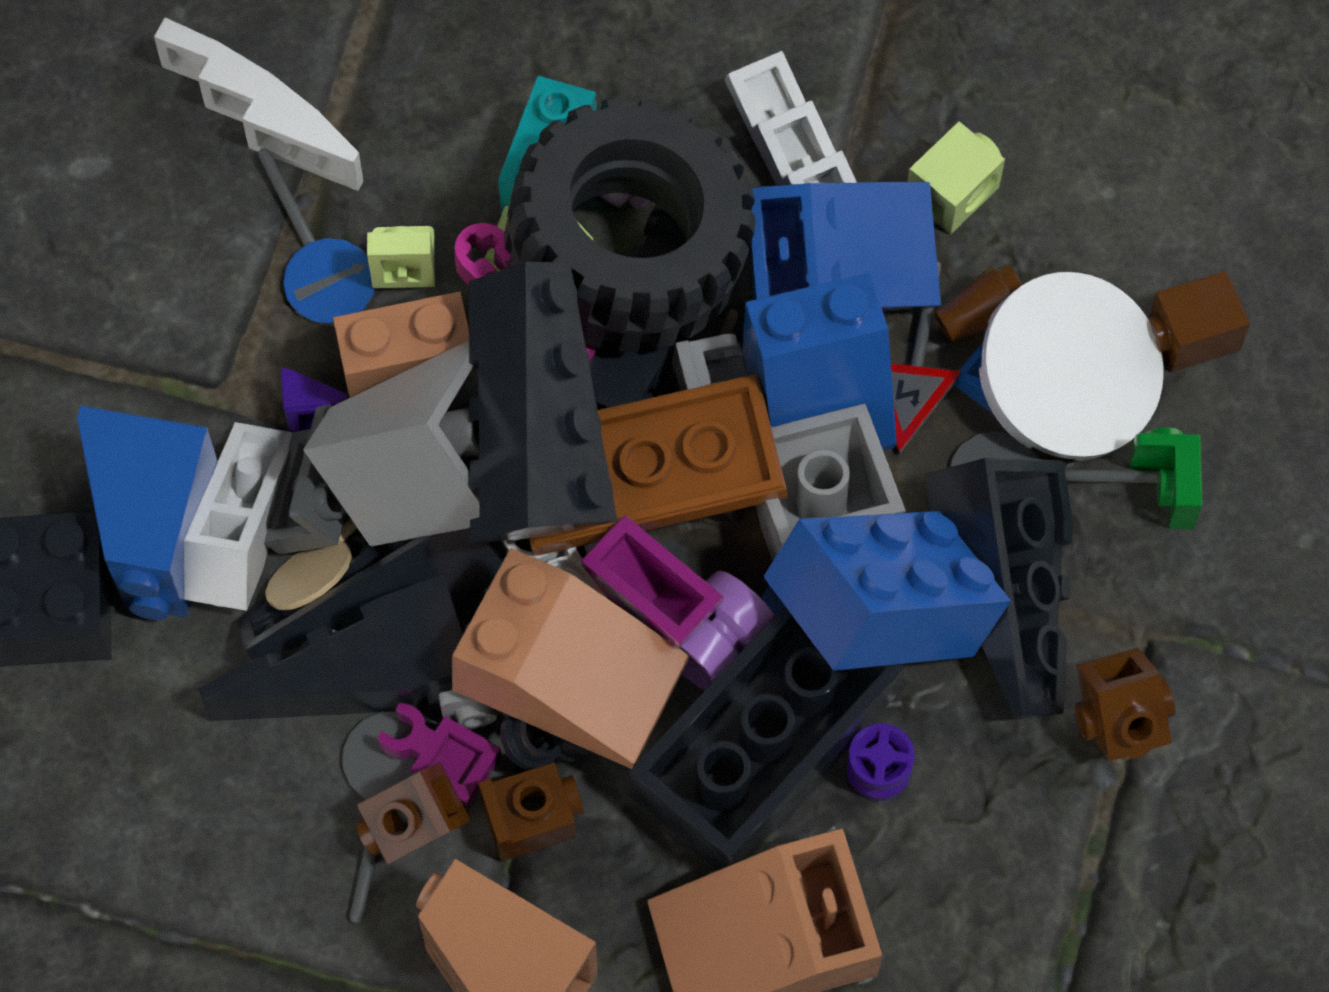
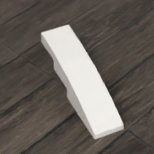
(268, 108)
(785, 125)

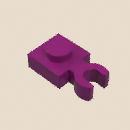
(461, 751)

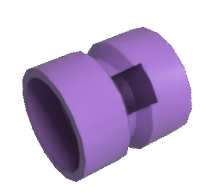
(725, 630)

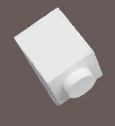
(230, 525)

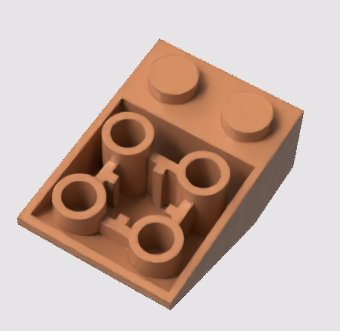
(770, 923)

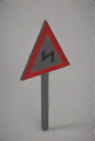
(918, 388)

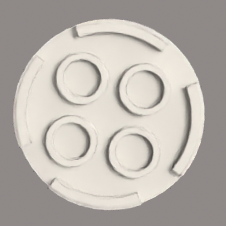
(1071, 366)

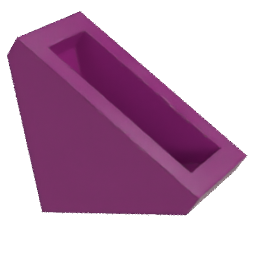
(650, 582)

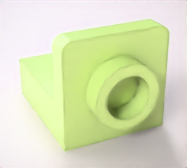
(401, 256)

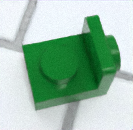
(1179, 472)

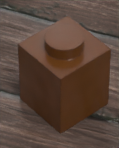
(1198, 321)

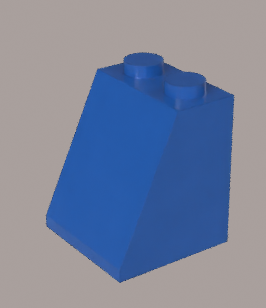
(822, 353)
(145, 495)

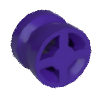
(884, 748)

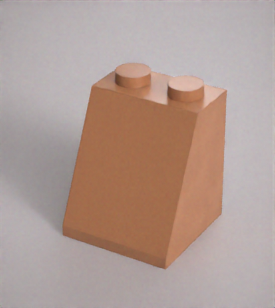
(397, 338)
(498, 941)

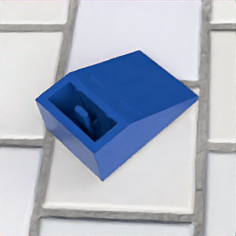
(842, 231)

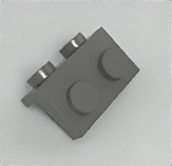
(305, 507)

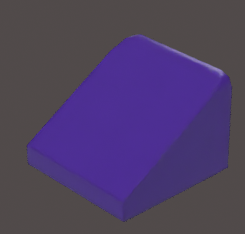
(302, 398)

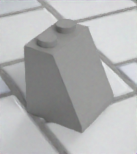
(404, 451)

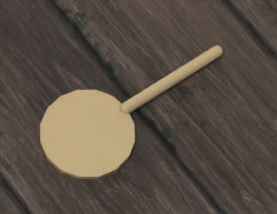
(310, 573)

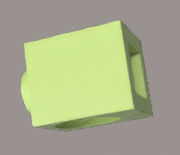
(961, 174)

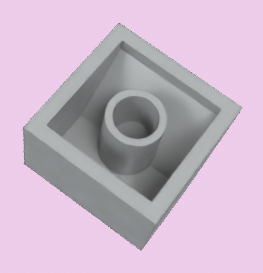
(829, 470)

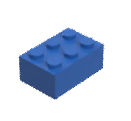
(886, 589)

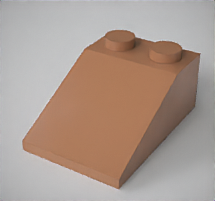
(566, 660)

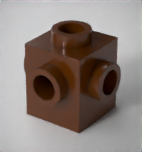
(1124, 705)

